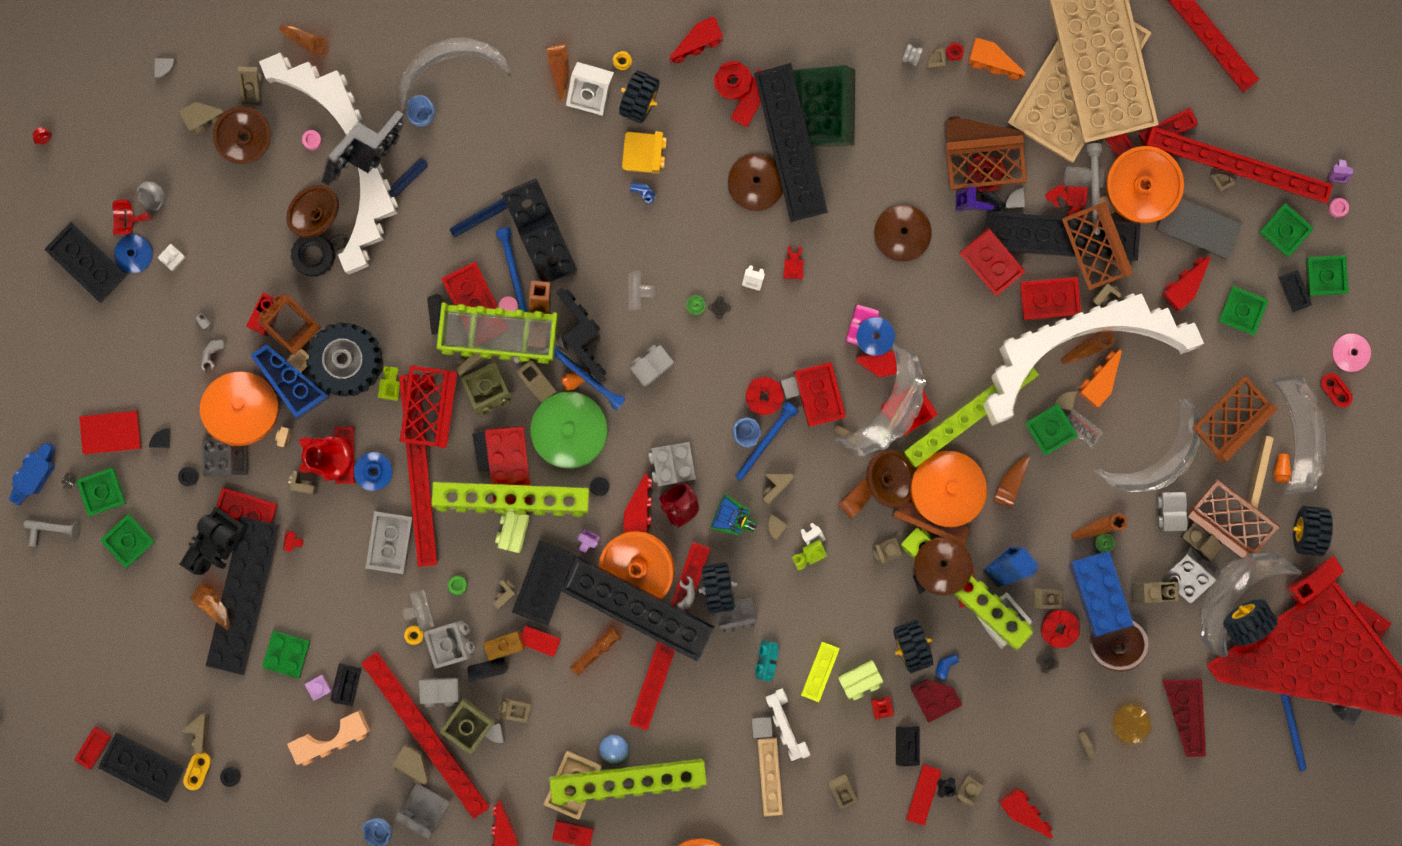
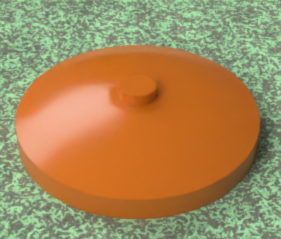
(1144, 184)
(239, 408)
(948, 489)
(640, 561)

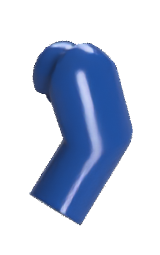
(645, 190)
(944, 664)

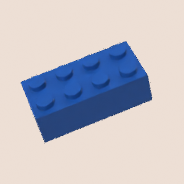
(1101, 594)

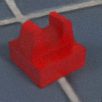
(1055, 193)
(290, 541)
(882, 707)

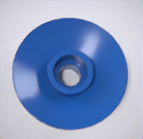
(141, 257)
(868, 343)
(363, 469)

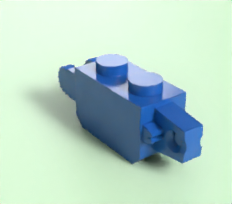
(33, 474)

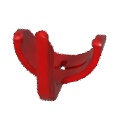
(119, 212)

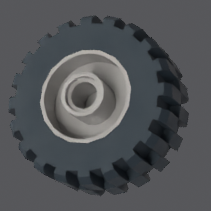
(344, 359)

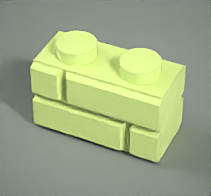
(512, 532)
(861, 680)

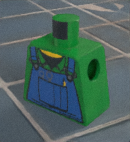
(732, 517)

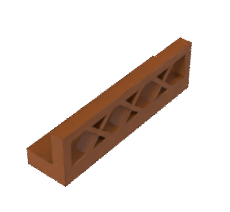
(910, 515)

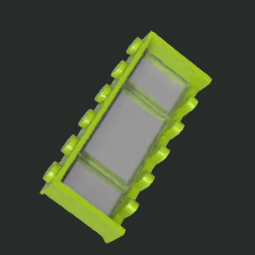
(497, 333)

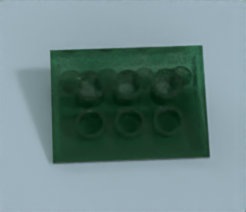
(828, 104)

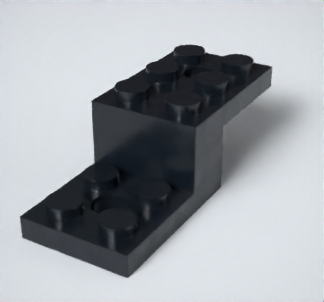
(363, 148)
(539, 231)
(582, 334)

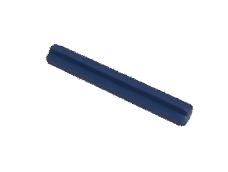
(413, 172)
(478, 218)

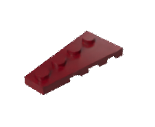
(1188, 711)

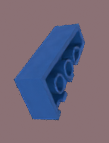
(291, 385)
(1011, 566)

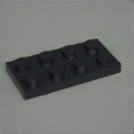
(85, 262)
(543, 583)
(141, 767)

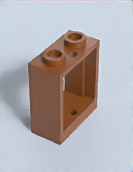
(301, 336)

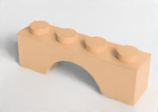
(306, 747)

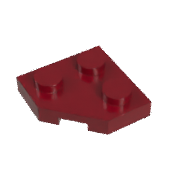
(935, 699)

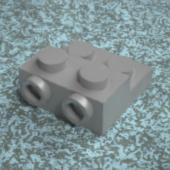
(672, 464)
(449, 644)

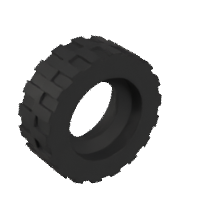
(320, 268)

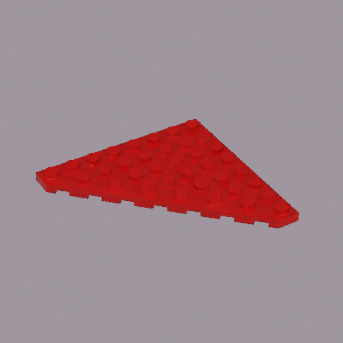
(1319, 655)

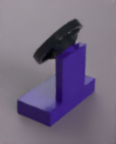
(967, 201)

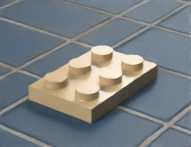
(570, 765)

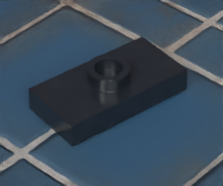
(1295, 291)

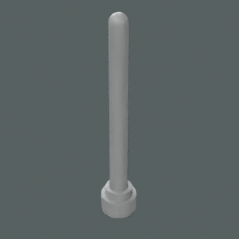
(1094, 151)

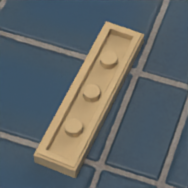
(1259, 471)
(770, 776)

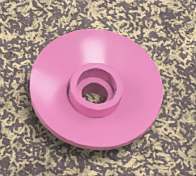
(1342, 352)

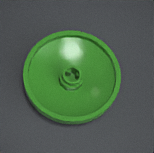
(569, 430)

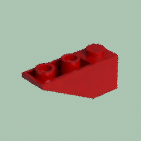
(702, 36)
(1186, 288)
(637, 510)
(1314, 581)
(1019, 810)
(503, 828)

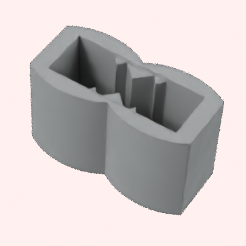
(651, 365)
(1172, 511)
(439, 691)

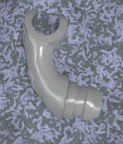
(212, 347)
(688, 601)

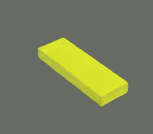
(820, 671)

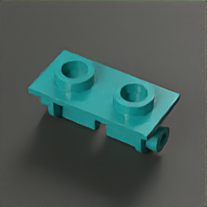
(764, 669)

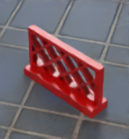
(444, 411)

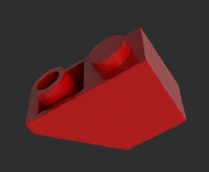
(264, 303)
(879, 365)

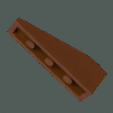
(966, 129)

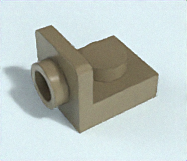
(1102, 295)
(305, 486)
(887, 551)
(502, 598)
(514, 710)
(968, 791)

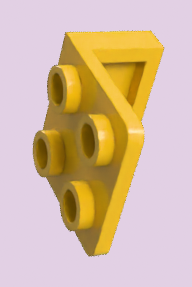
(643, 152)

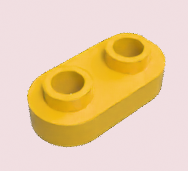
(197, 770)

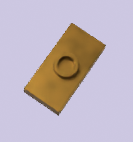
(504, 645)

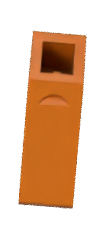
(989, 56)
(1101, 384)

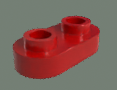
(1336, 389)

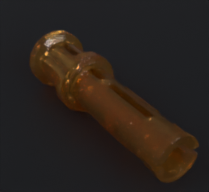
(602, 645)

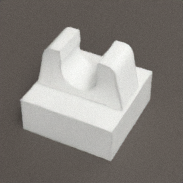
(171, 257)
(753, 279)
(813, 535)

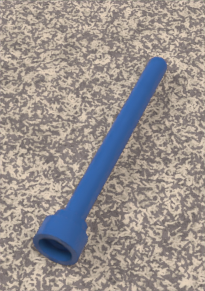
(504, 237)
(615, 400)
(788, 411)
(1294, 732)

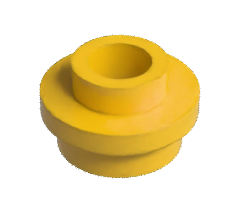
(622, 54)
(407, 635)

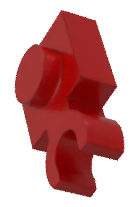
(1077, 198)
(793, 267)

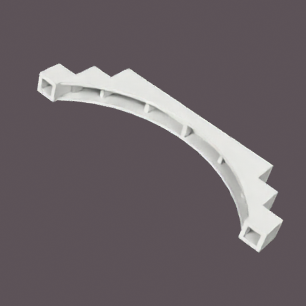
(374, 191)
(1127, 316)

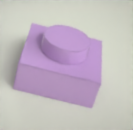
(318, 687)

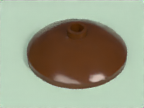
(231, 128)
(750, 194)
(312, 211)
(893, 242)
(897, 473)
(938, 579)
(1132, 642)

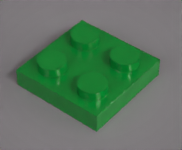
(1286, 230)
(1327, 275)
(1243, 310)
(1051, 429)
(101, 491)
(127, 541)
(286, 654)

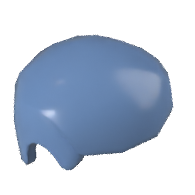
(420, 111)
(746, 432)
(614, 749)
(377, 832)

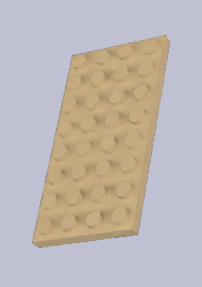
(1103, 67)
(1048, 107)

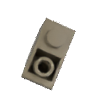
(199, 117)
(536, 381)
(1154, 592)
(412, 762)

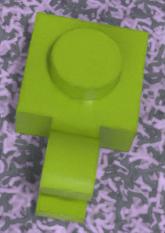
(389, 386)
(812, 553)

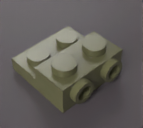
(486, 389)

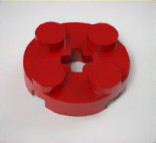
(724, 75)
(996, 174)
(766, 385)
(1065, 619)

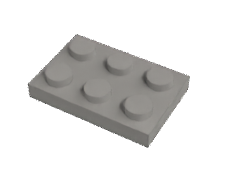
(389, 542)

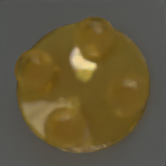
(1131, 724)

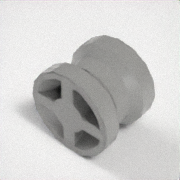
(912, 54)

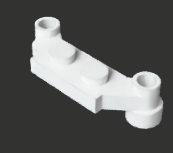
(796, 750)

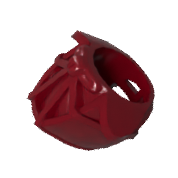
(679, 507)

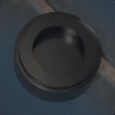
(188, 476)
(599, 486)
(230, 776)

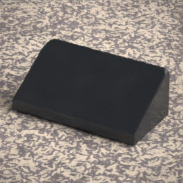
(434, 308)
(487, 669)
(345, 684)
(907, 745)

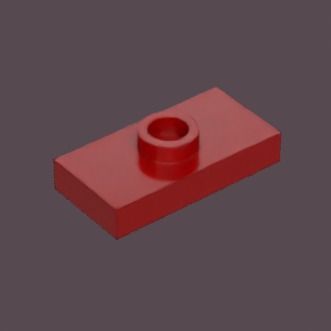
(572, 833)

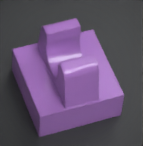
(1340, 172)
(588, 540)

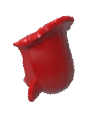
(325, 456)

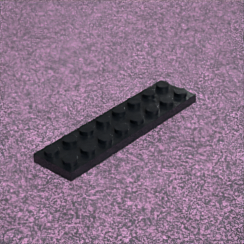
(791, 142)
(1049, 236)
(243, 595)
(637, 608)

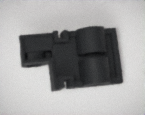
(214, 542)

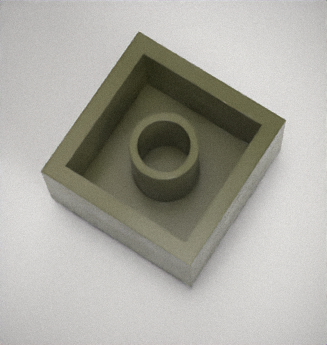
(467, 726)

